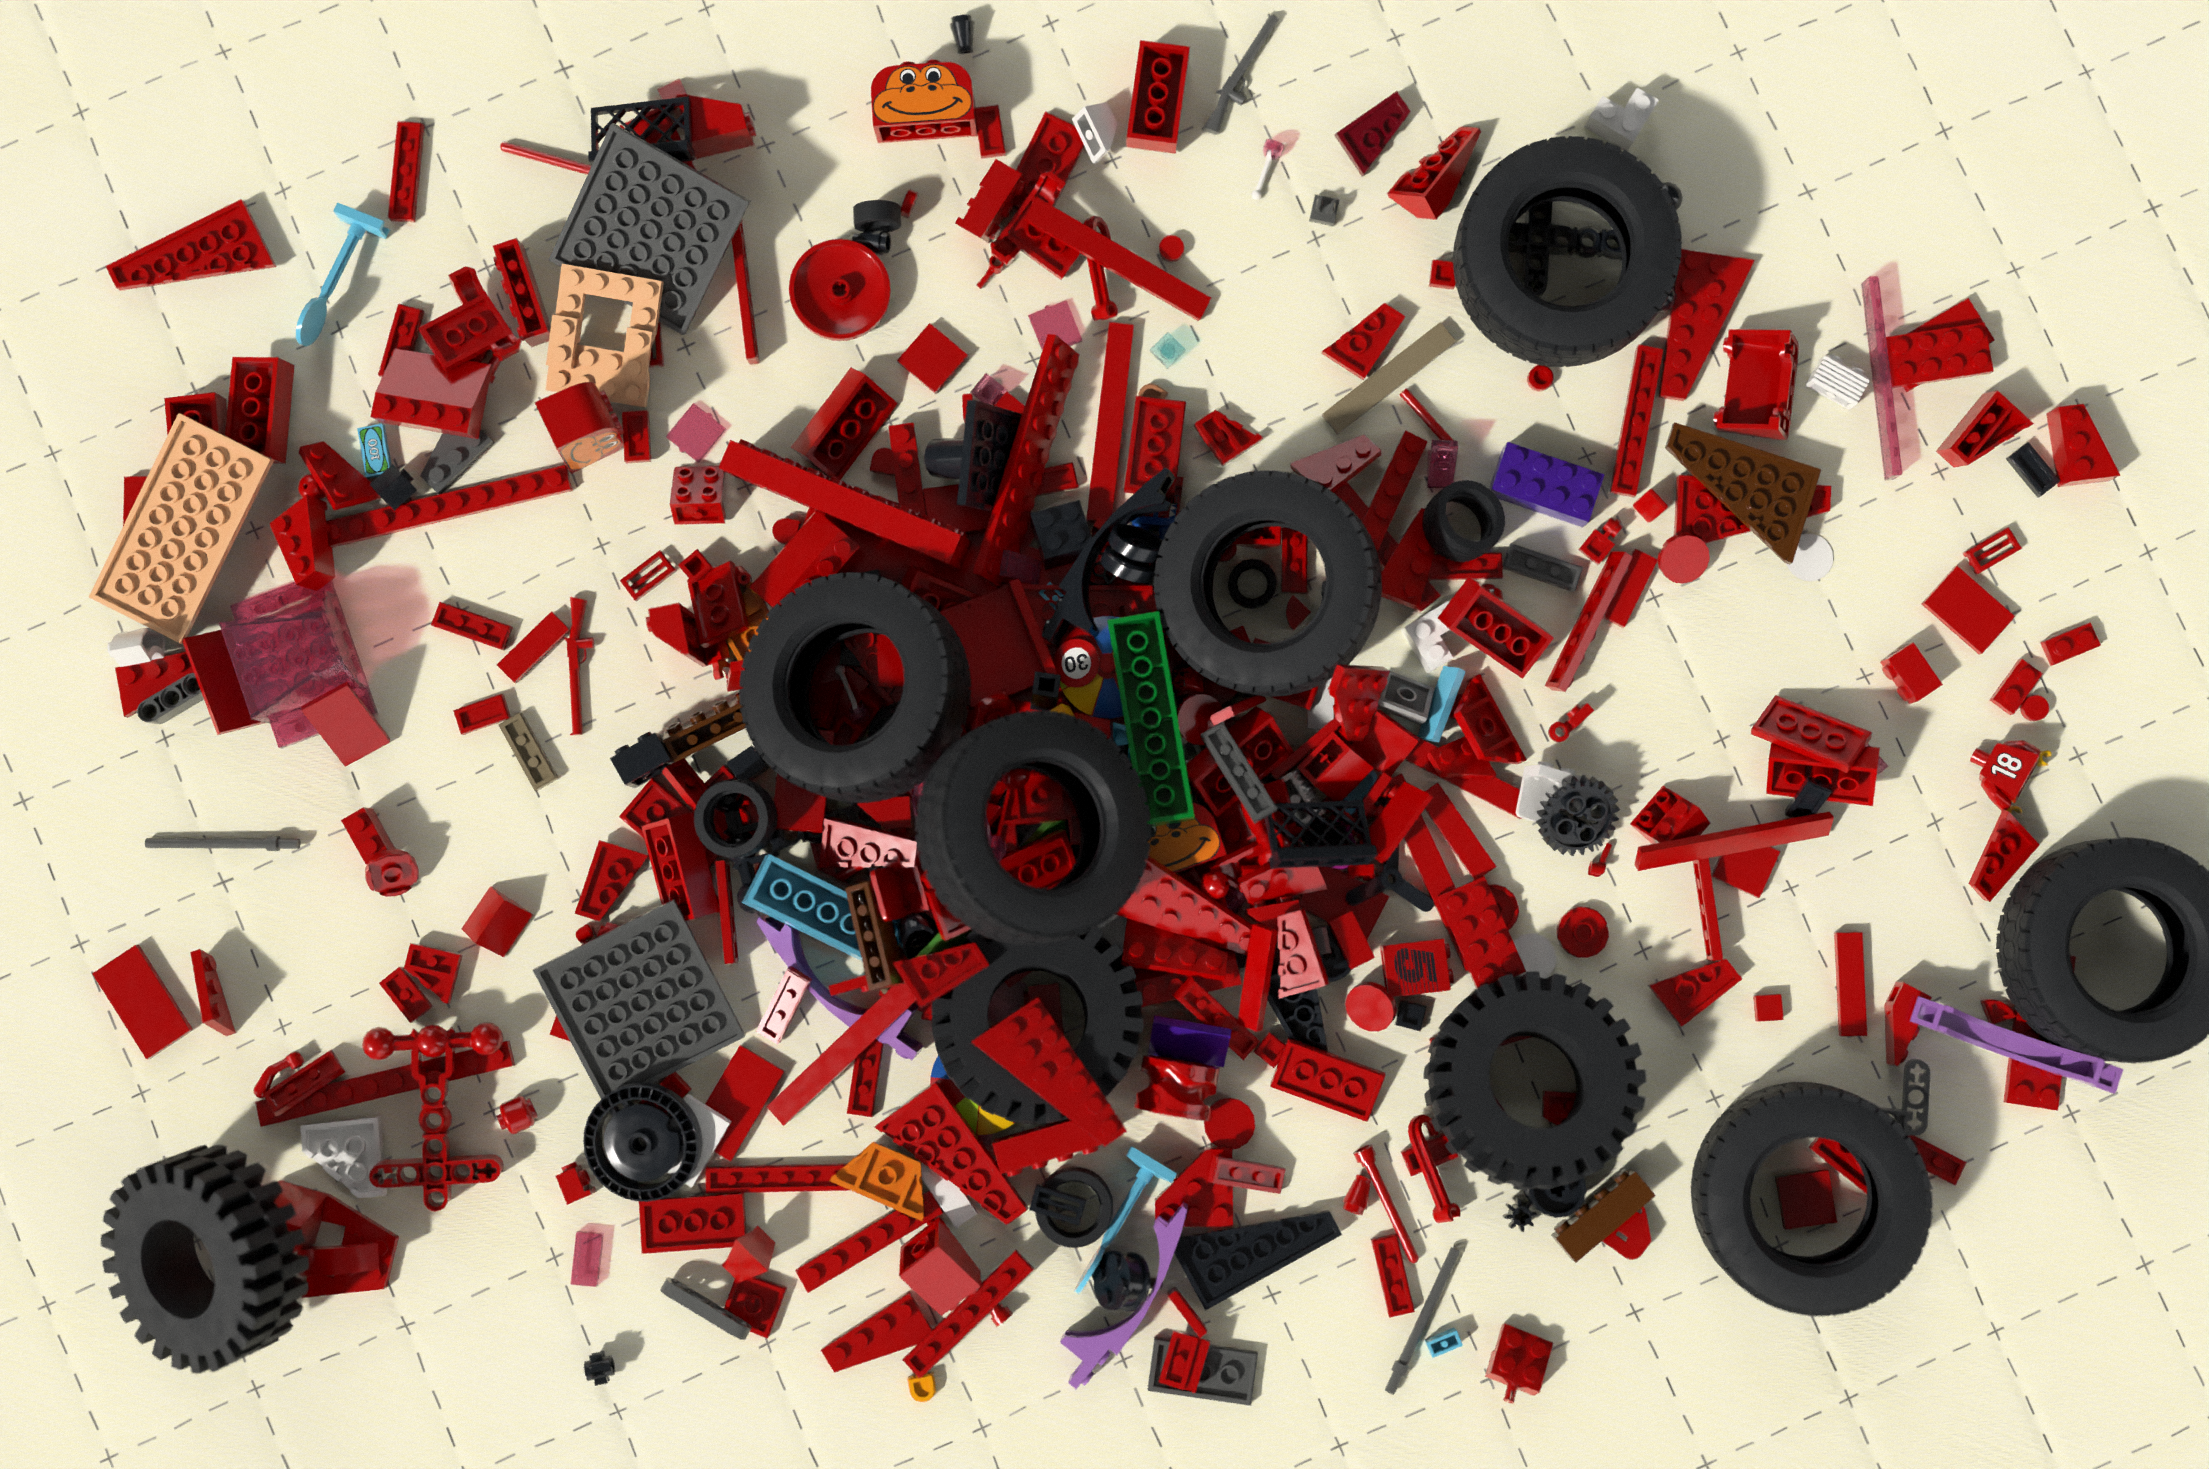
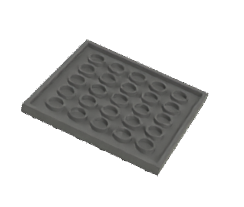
(651, 221)
(639, 1001)

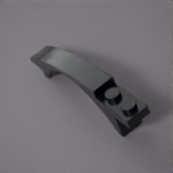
(1074, 605)

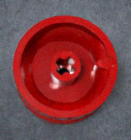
(1177, 1087)

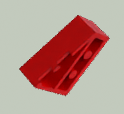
(1982, 429)
(2078, 448)

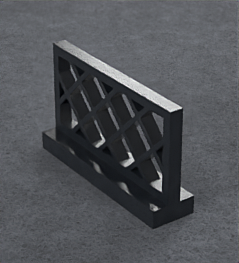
(678, 149)
(1320, 855)

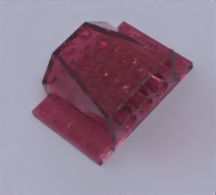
(290, 651)

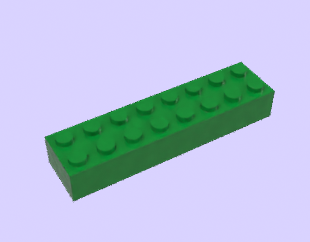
(1151, 716)

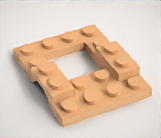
(618, 373)

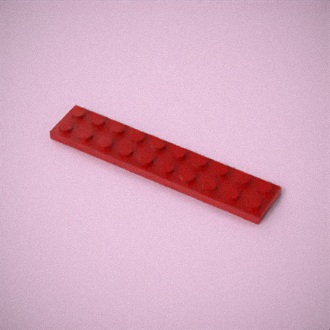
(1027, 458)

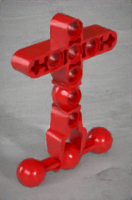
(433, 1042)

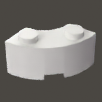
(137, 646)

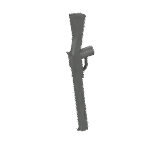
(1228, 90)

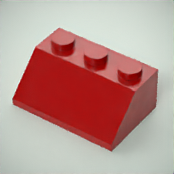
(1395, 818)

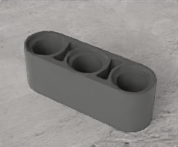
(163, 701)

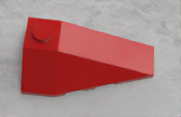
(1433, 183)

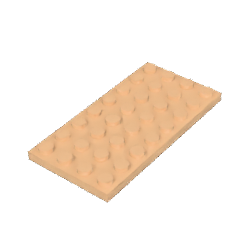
(181, 528)

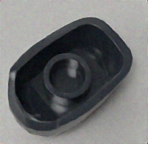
(915, 934)

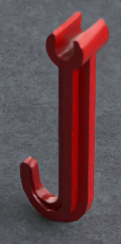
(1104, 306)
(1444, 1210)

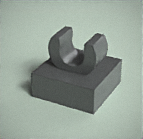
(1324, 210)

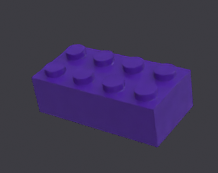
(1546, 484)

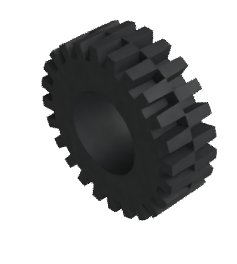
(1108, 1036)
(1588, 1039)
(249, 1250)

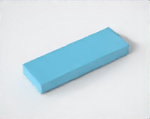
(1441, 703)

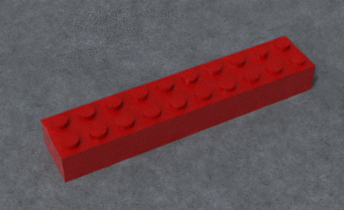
(850, 506)

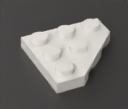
(347, 1151)

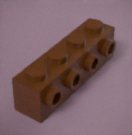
(704, 729)
(875, 938)
(1603, 1214)

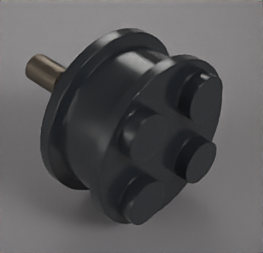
(1122, 1281)

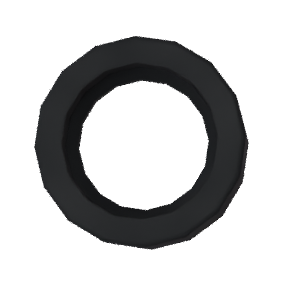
(877, 215)
(1257, 565)

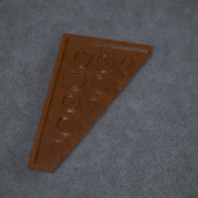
(1755, 485)

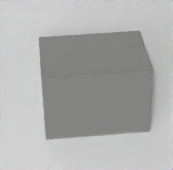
(1406, 698)

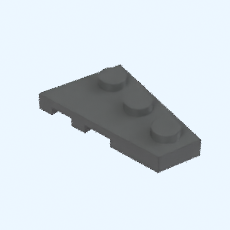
(452, 458)

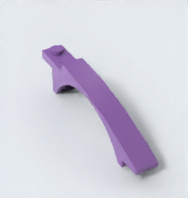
(788, 945)
(2016, 1046)
(1094, 1345)

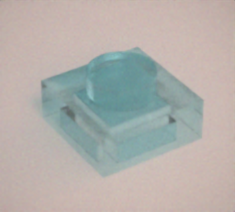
(1167, 350)

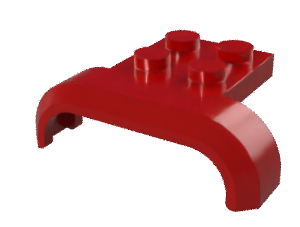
(1031, 241)
(470, 327)

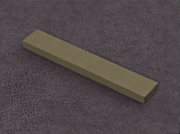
(1388, 378)

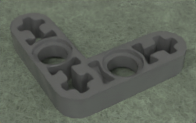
(1902, 1116)

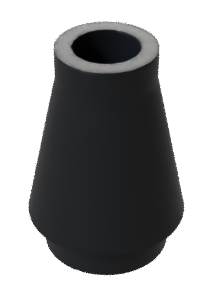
(962, 30)
(877, 241)

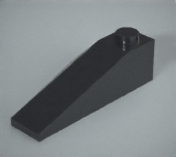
(1298, 1013)

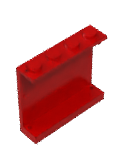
(1000, 642)

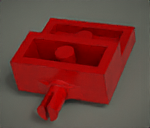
(1519, 1361)

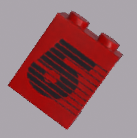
(1416, 967)

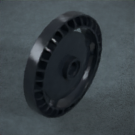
(629, 1155)

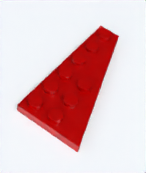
(206, 248)
(1181, 908)
(1043, 1060)

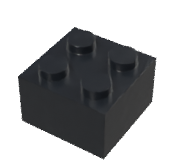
(1060, 533)
(642, 760)

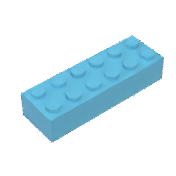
(805, 904)

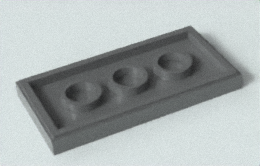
(1225, 1376)

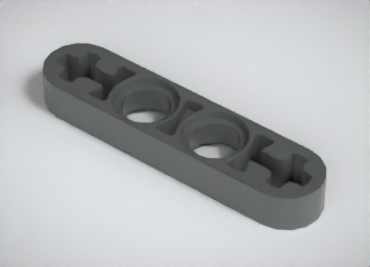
(706, 1308)

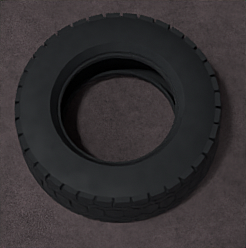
(1581, 174)
(1205, 532)
(787, 655)
(1109, 815)
(2037, 954)
(1894, 1216)

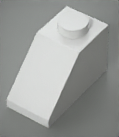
(1096, 128)

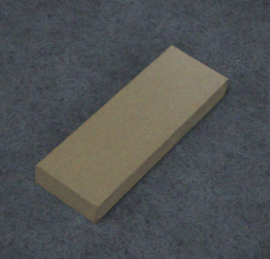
(528, 751)

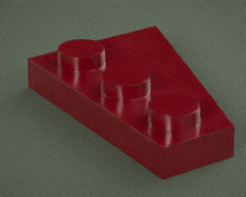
(1371, 131)

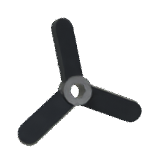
(1381, 884)

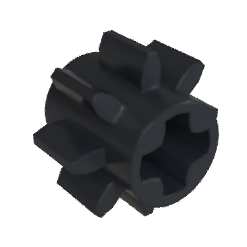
(1525, 1219)
(599, 1368)

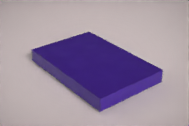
(1189, 1041)

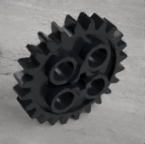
(1569, 835)

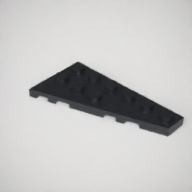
(1238, 1257)

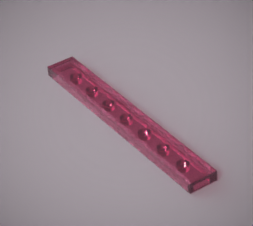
(1881, 378)

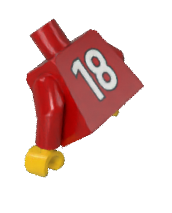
(2008, 771)

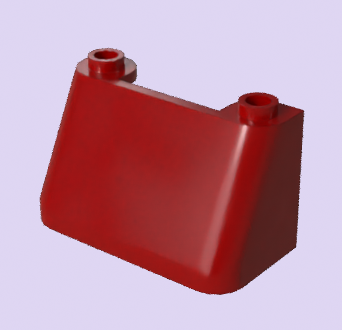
(1759, 383)

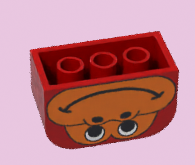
(923, 102)
(581, 424)
(1188, 842)

